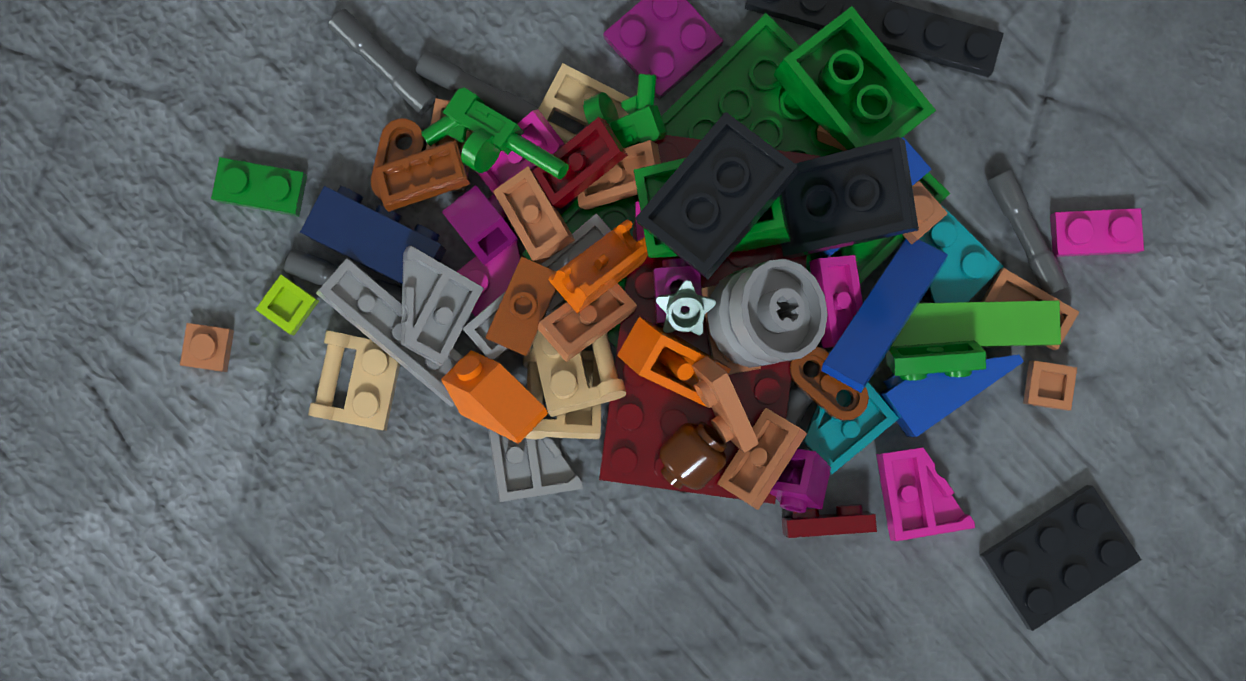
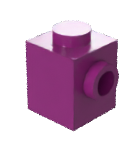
(480, 224)
(669, 279)
(802, 482)

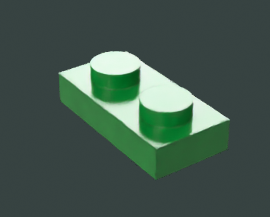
(259, 186)
(952, 358)

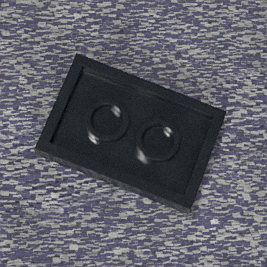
(717, 195)
(849, 199)
(1060, 557)

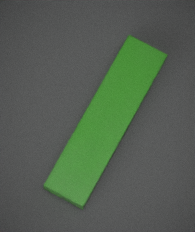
(985, 322)

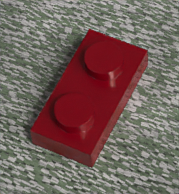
(589, 158)
(847, 520)

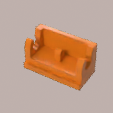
(600, 267)

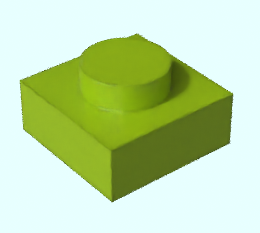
(287, 305)

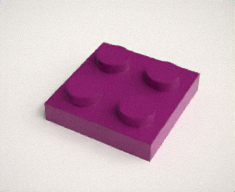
(663, 41)

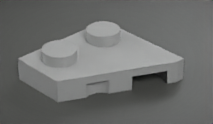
(433, 305)
(529, 468)

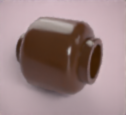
(692, 456)

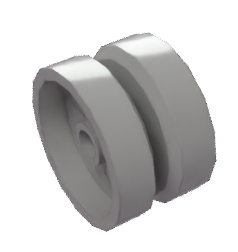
(768, 314)

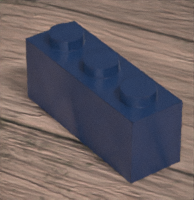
(365, 234)

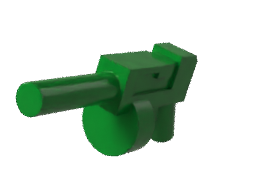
(644, 118)
(489, 136)

